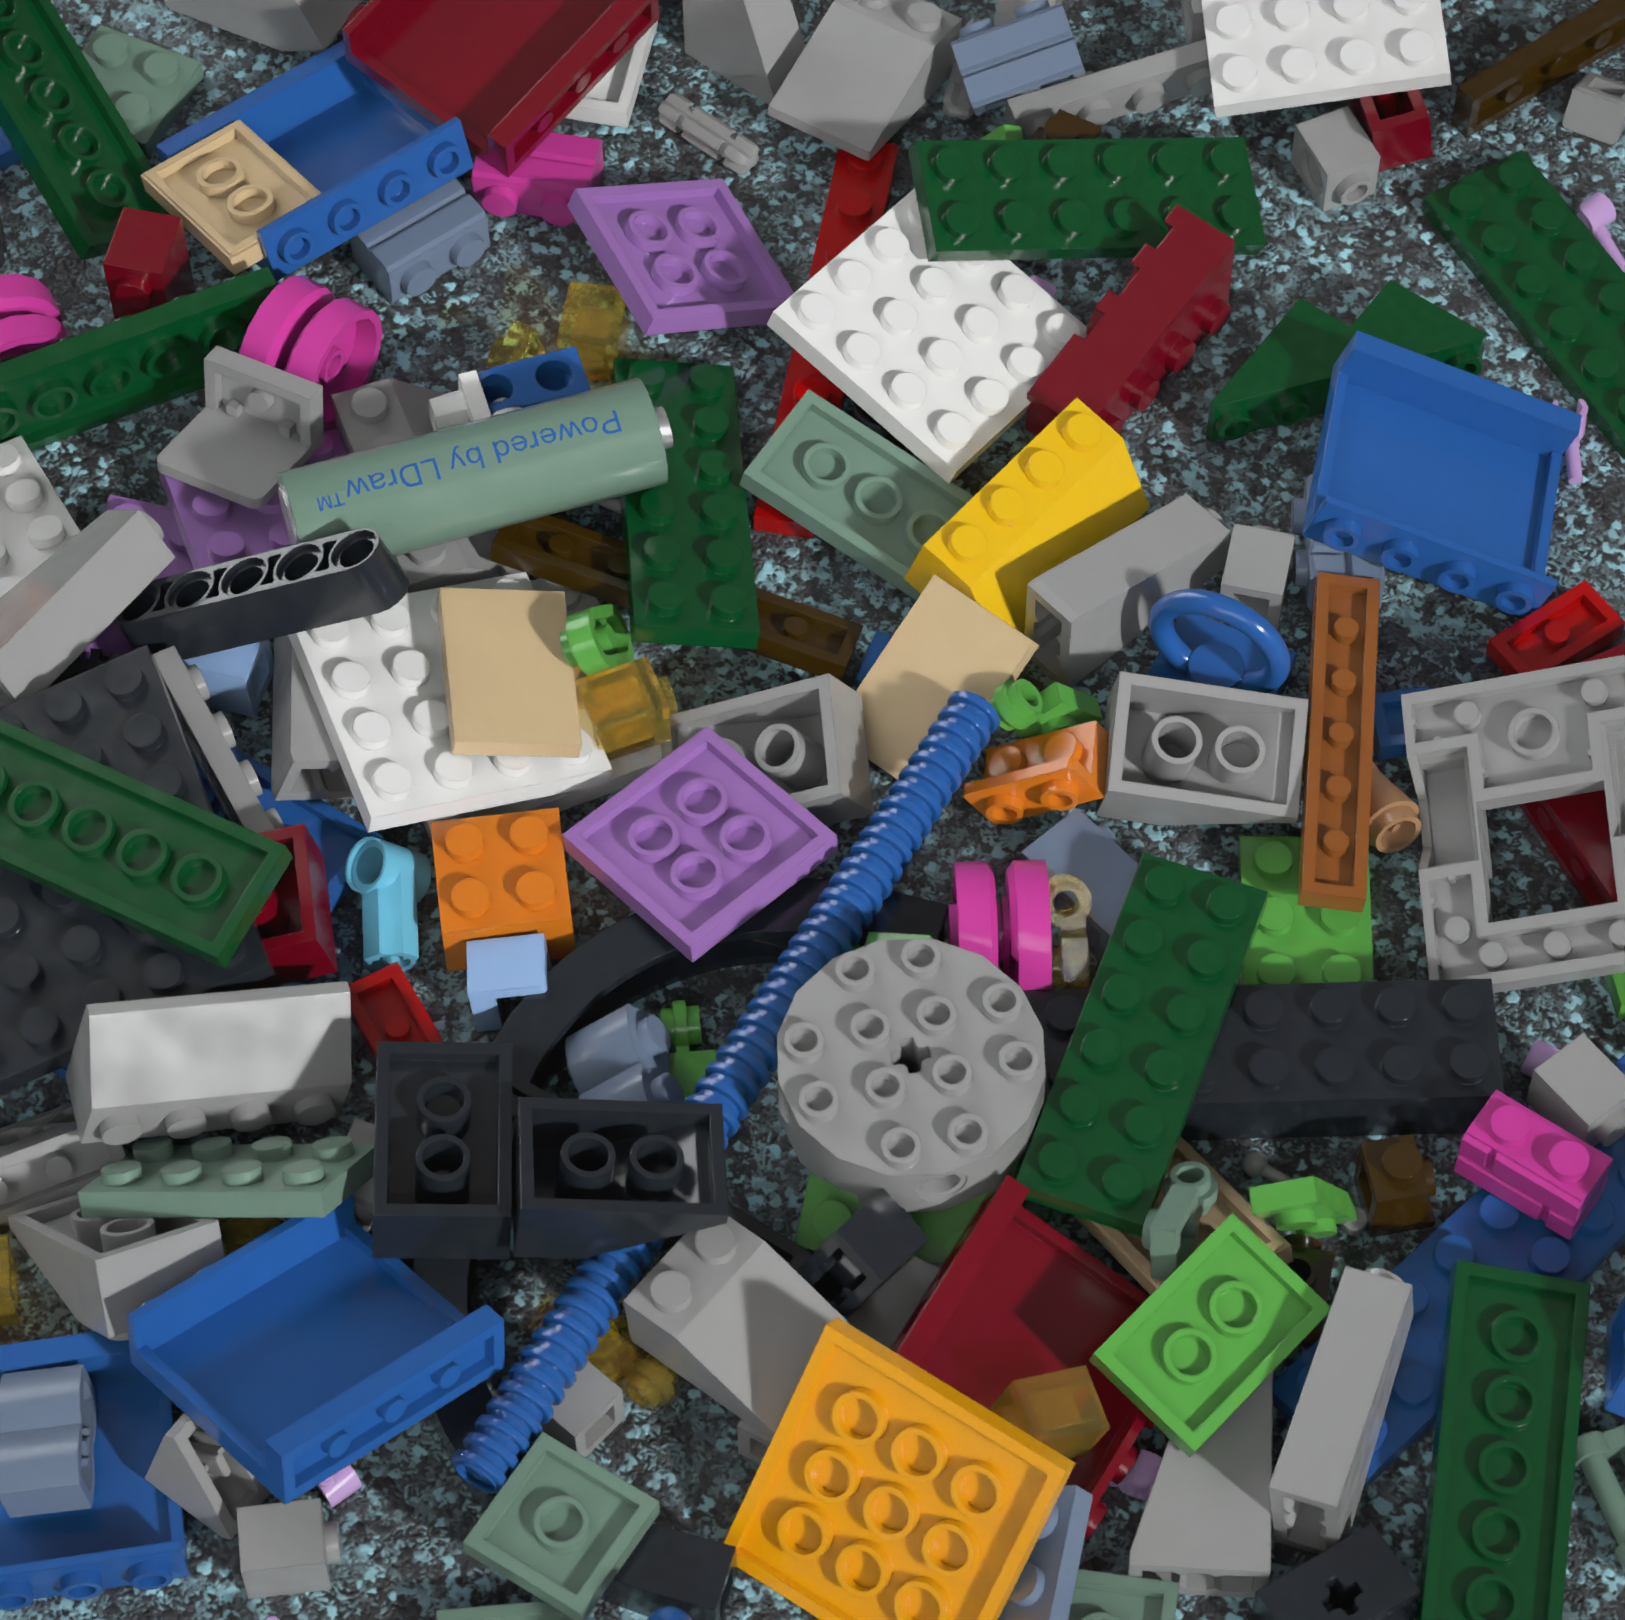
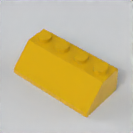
(1036, 513)

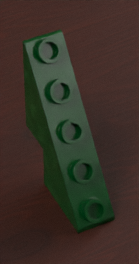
(1295, 362)

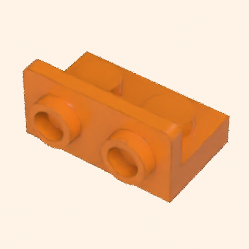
(1041, 774)

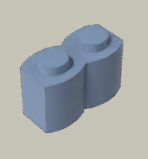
(623, 1058)
(47, 1440)

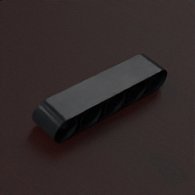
(266, 595)

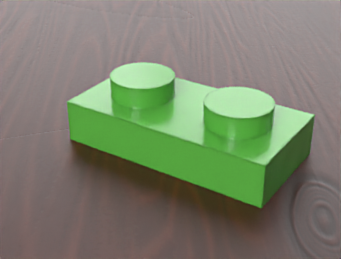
(1303, 1206)

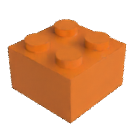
(502, 881)

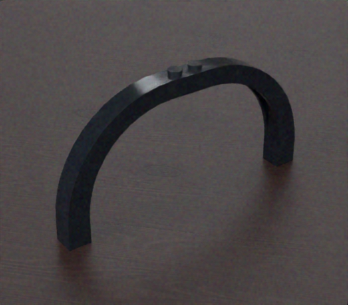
(582, 988)

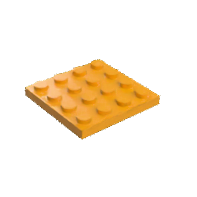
(892, 1493)

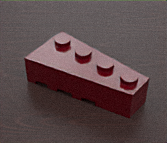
(1146, 330)

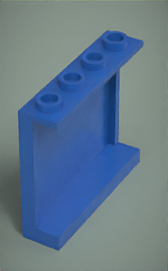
(349, 142)
(1439, 474)
(310, 1350)
(133, 1528)

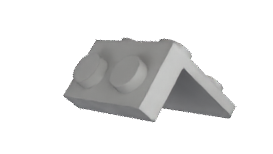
(249, 430)

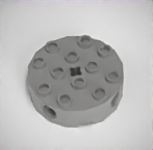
(910, 1073)

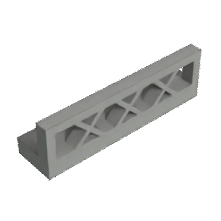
(46, 1160)

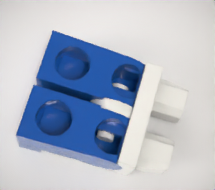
(510, 388)

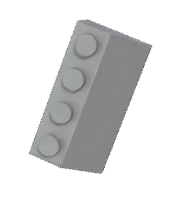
(397, 411)
(211, 1062)

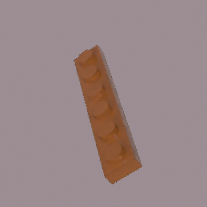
(1339, 743)

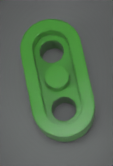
(596, 639)

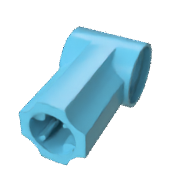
(390, 886)

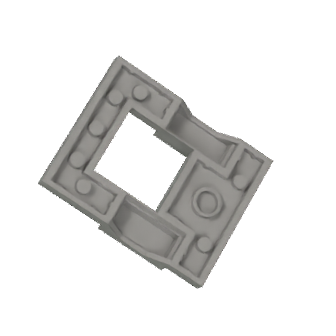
(1505, 747)

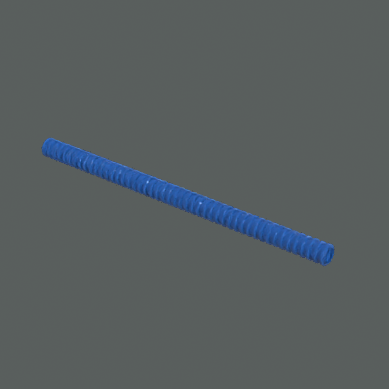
(733, 1080)

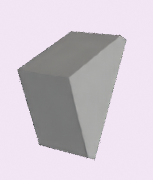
(203, 1477)

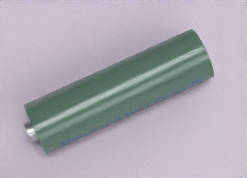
(485, 471)

